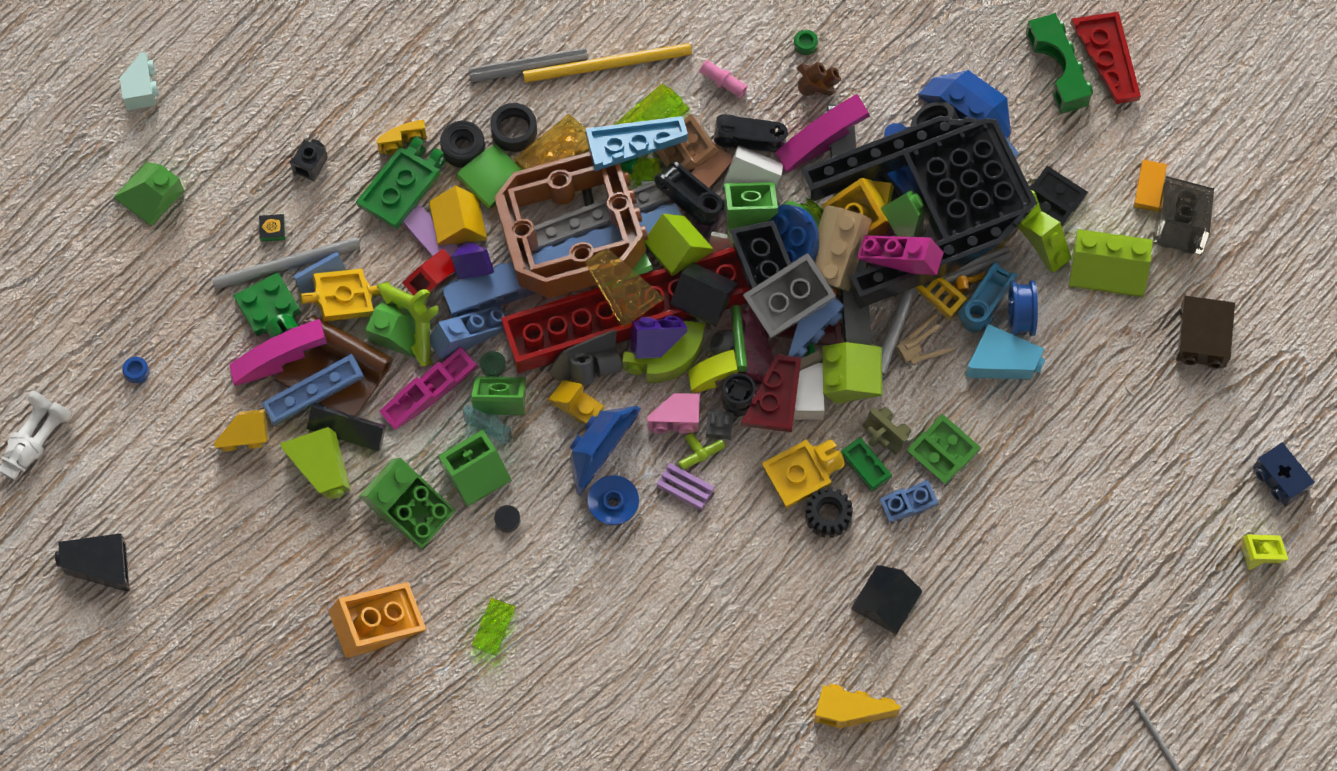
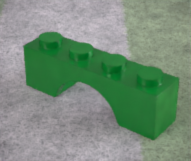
(1049, 38)

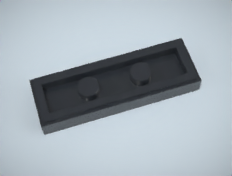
(347, 427)

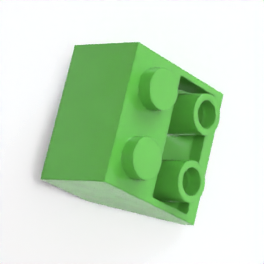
(474, 468)

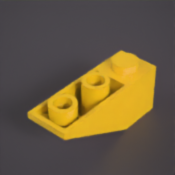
(846, 709)

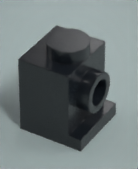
(307, 165)

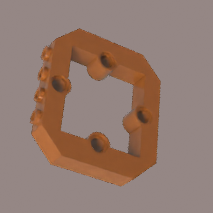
(559, 182)

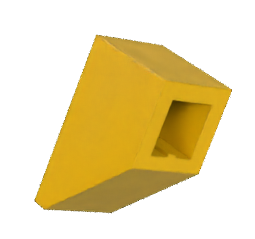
(245, 429)

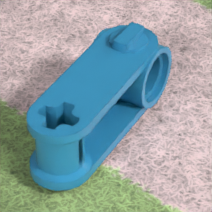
(986, 299)

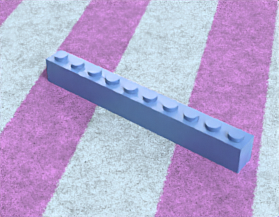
(502, 285)

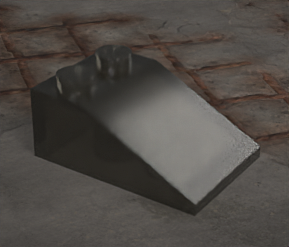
(1184, 216)

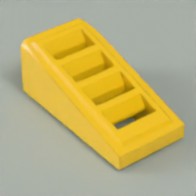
(952, 292)

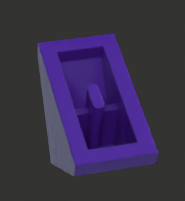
(471, 261)

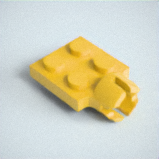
(803, 470)

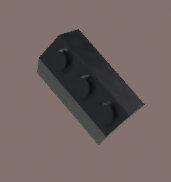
(759, 251)

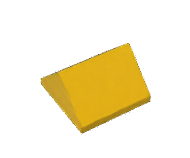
(457, 217)

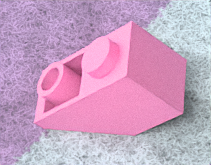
(677, 413)

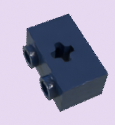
(1282, 462)

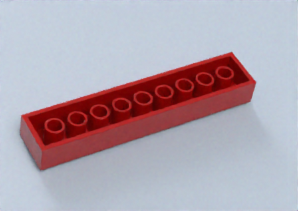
(546, 330)

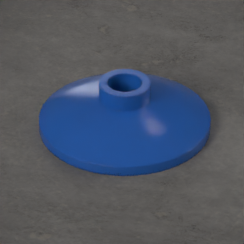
(613, 488)

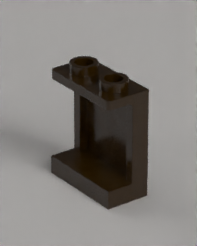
(1205, 332)

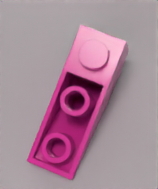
(906, 254)

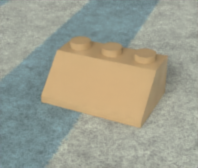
(839, 244)

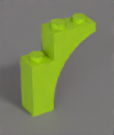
(1046, 238)

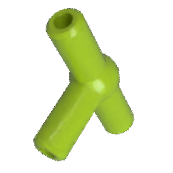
(700, 454)

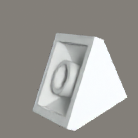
(752, 168)

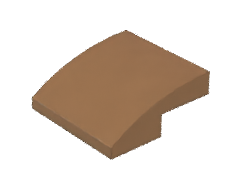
(693, 151)

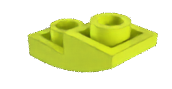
(706, 373)

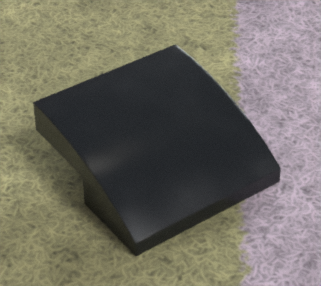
(1058, 195)

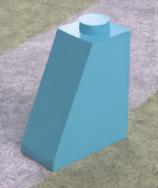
(1005, 356)

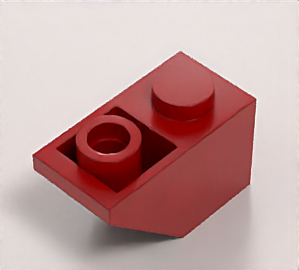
(431, 273)

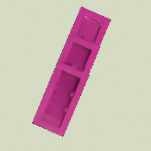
(821, 133)
(279, 350)
(428, 389)

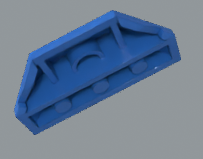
(969, 97)
(598, 443)

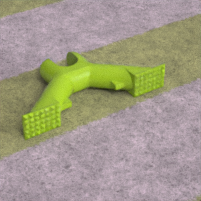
(420, 314)

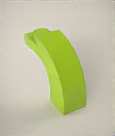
(674, 361)

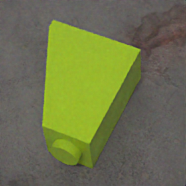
(320, 461)

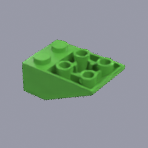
(407, 502)

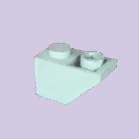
(137, 83)

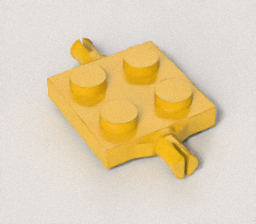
(342, 295)

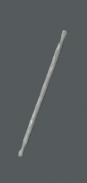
(1157, 736)

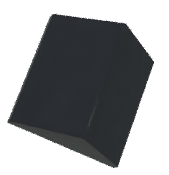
(703, 293)
(887, 598)

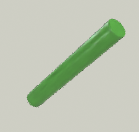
(738, 338)

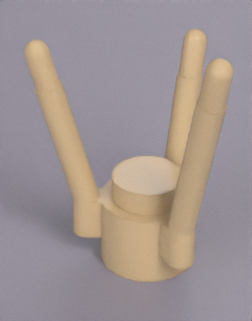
(909, 346)

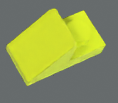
(1263, 549)

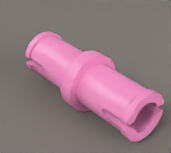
(723, 78)

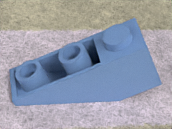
(812, 328)
(466, 331)

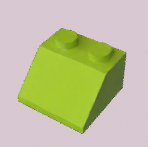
(852, 372)

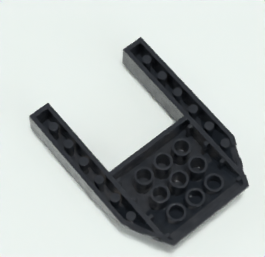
(965, 182)

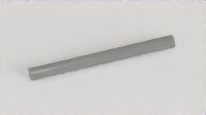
(285, 263)

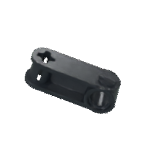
(749, 133)
(690, 194)

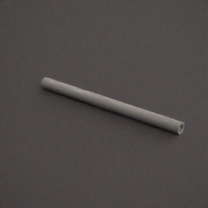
(899, 317)

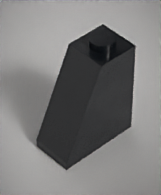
(96, 560)

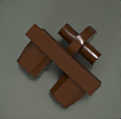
(817, 79)

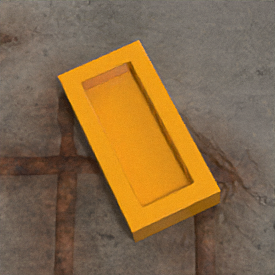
(1150, 185)

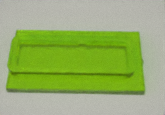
(659, 104)

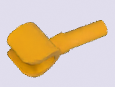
(962, 282)

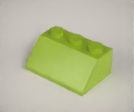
(1110, 263)

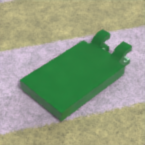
(401, 183)

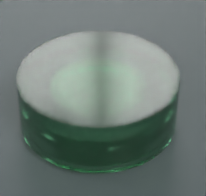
(493, 364)

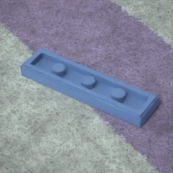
(313, 390)

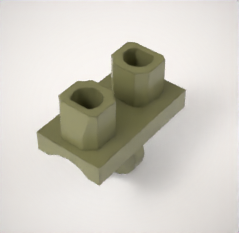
(884, 431)

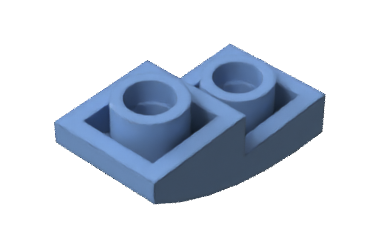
(909, 502)

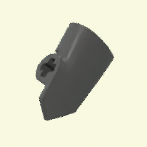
(588, 359)

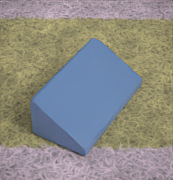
(329, 264)

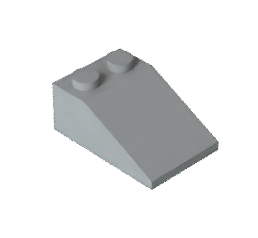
(790, 296)

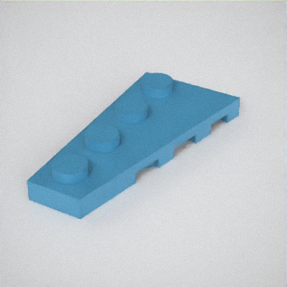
(631, 140)

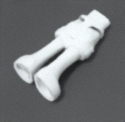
(23, 448)

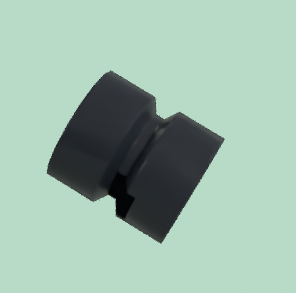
(738, 393)

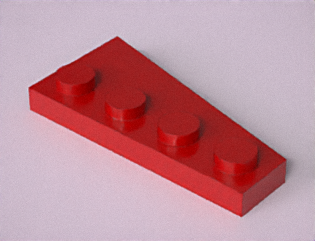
(1108, 50)

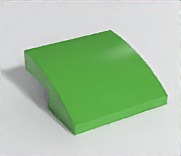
(488, 174)
(944, 449)

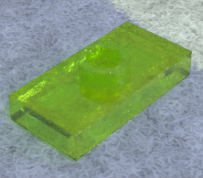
(493, 626)

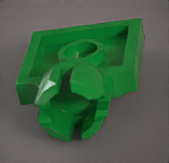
(268, 306)

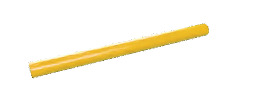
(607, 62)

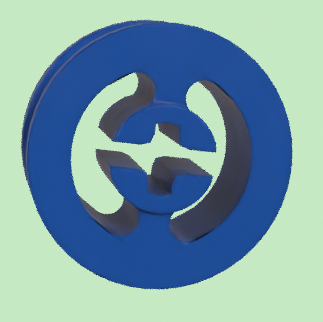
(1022, 308)

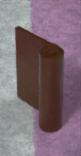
(339, 345)

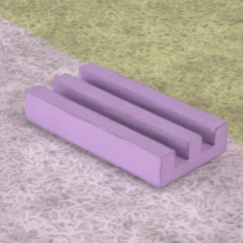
(690, 478)

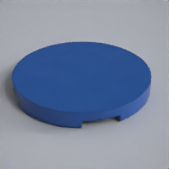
(797, 231)

